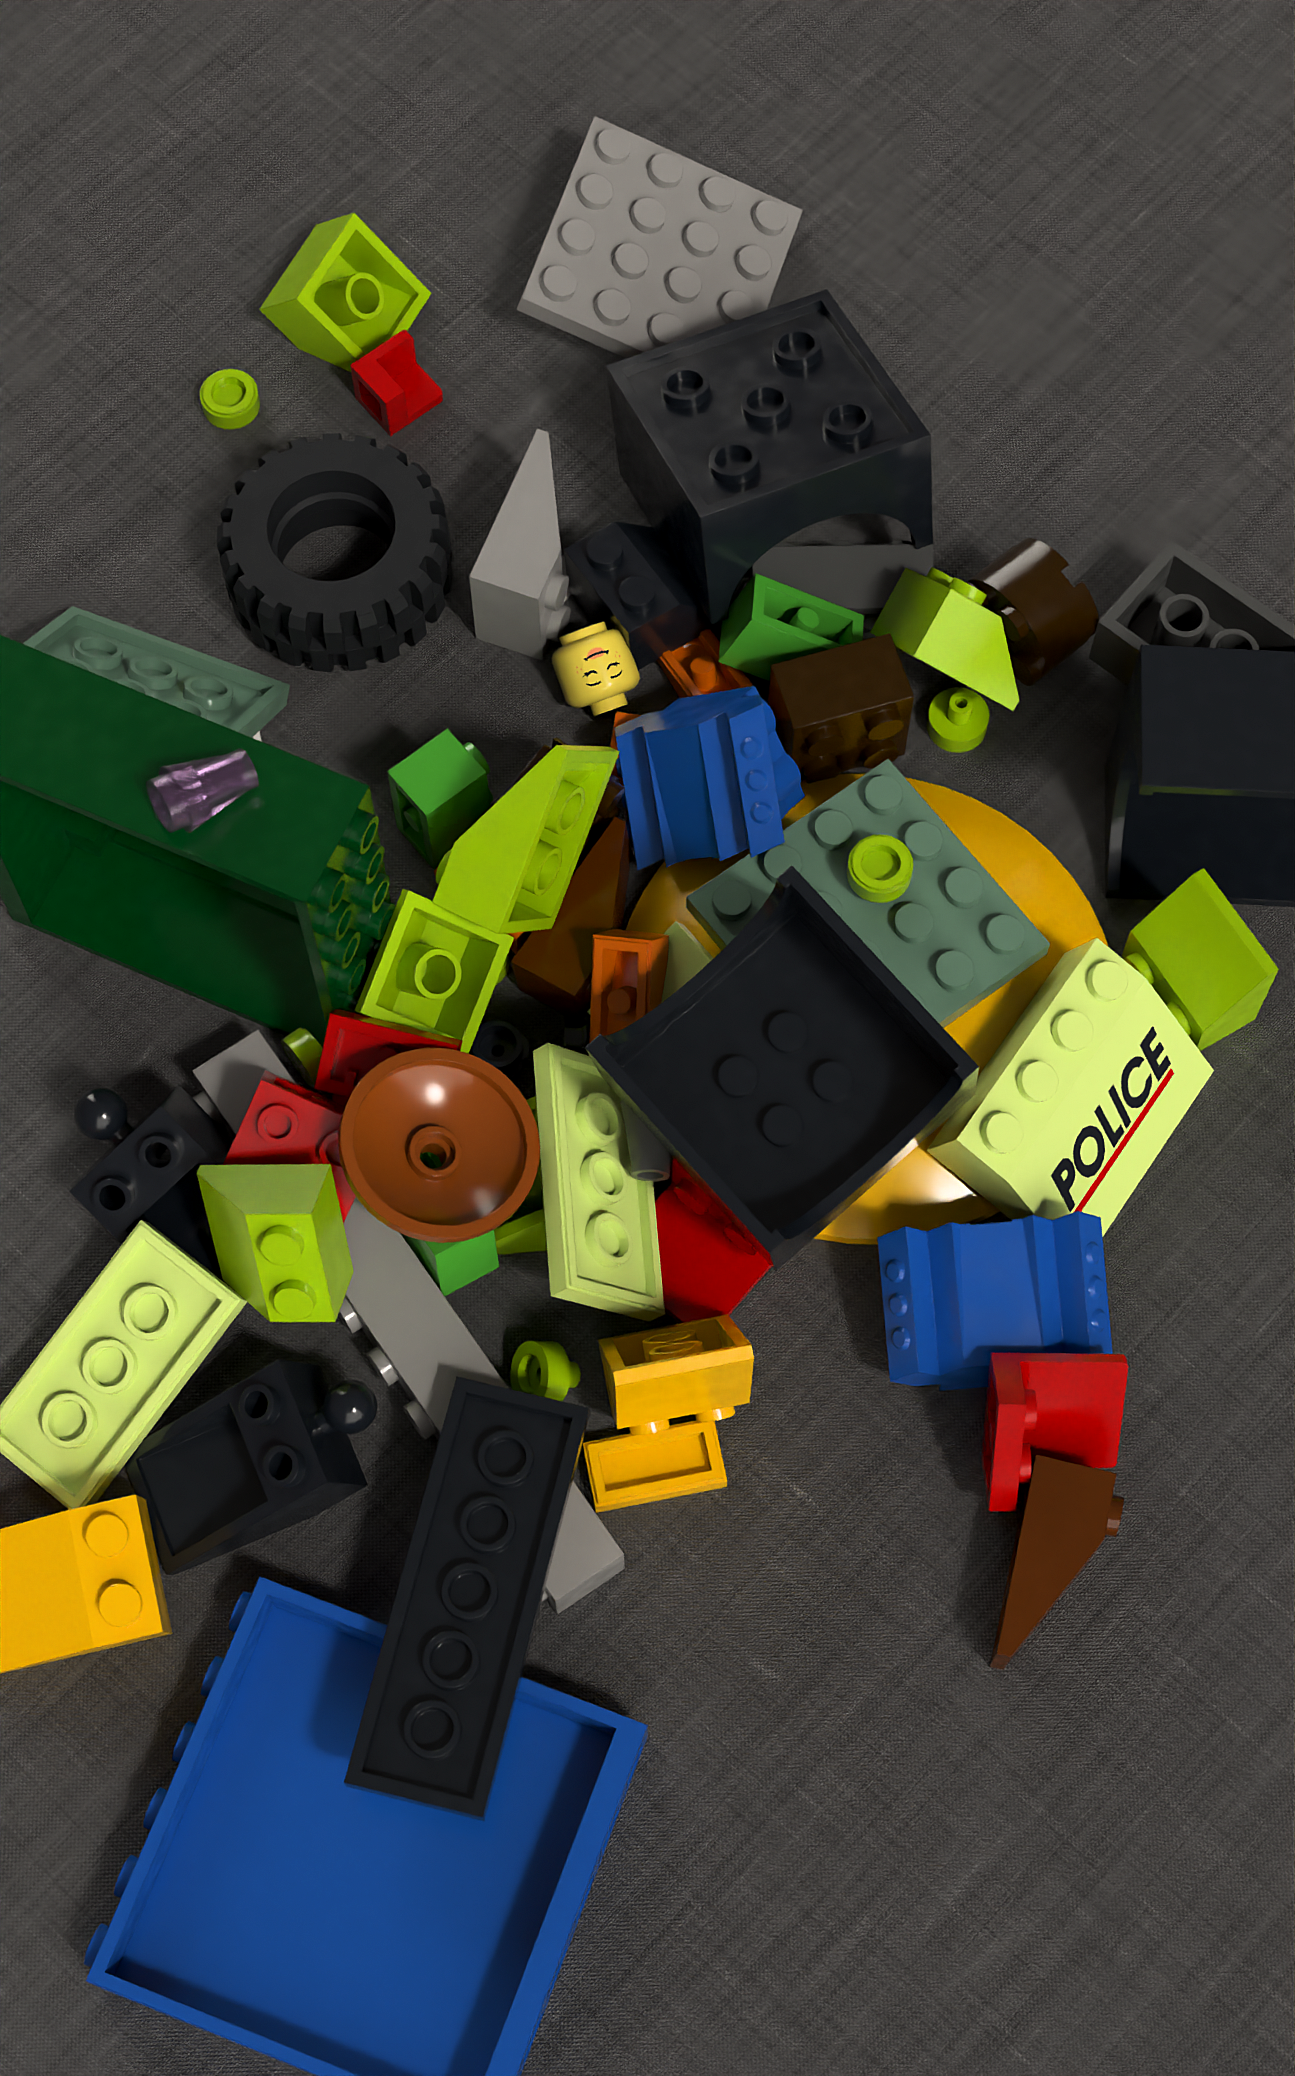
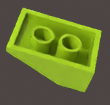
(524, 850)

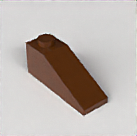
(558, 961)
(1057, 1534)

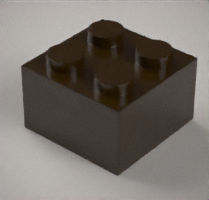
(842, 707)

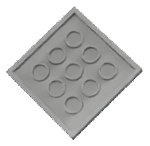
(654, 247)

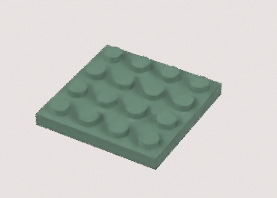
(164, 670)
(944, 938)

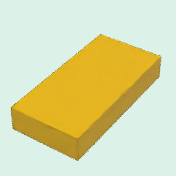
(654, 1465)

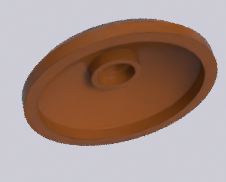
(445, 1107)

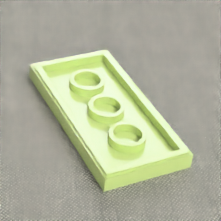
(595, 1212)
(114, 1367)

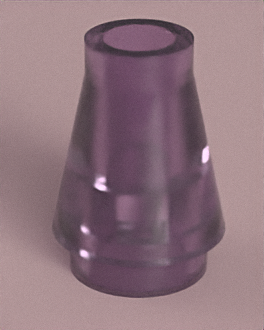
(198, 789)

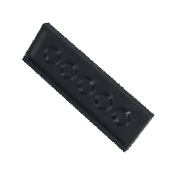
(468, 1599)

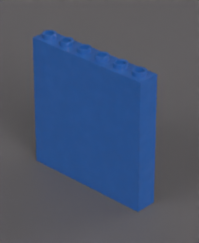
(344, 1917)

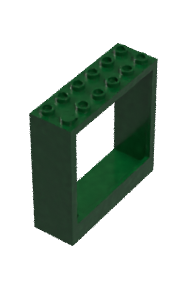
(252, 911)

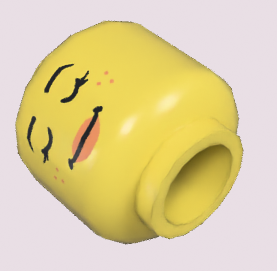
(595, 668)

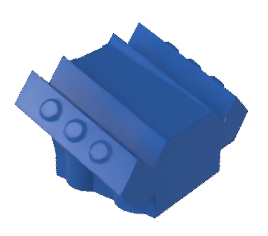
(705, 778)
(991, 1290)

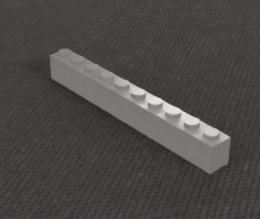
(411, 1325)

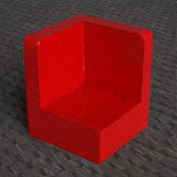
(393, 384)

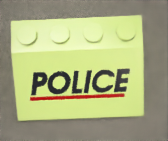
(1076, 1094)

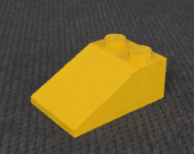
(676, 1373)
(79, 1583)

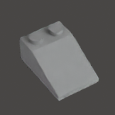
(519, 571)

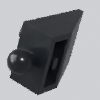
(137, 1185)
(251, 1462)

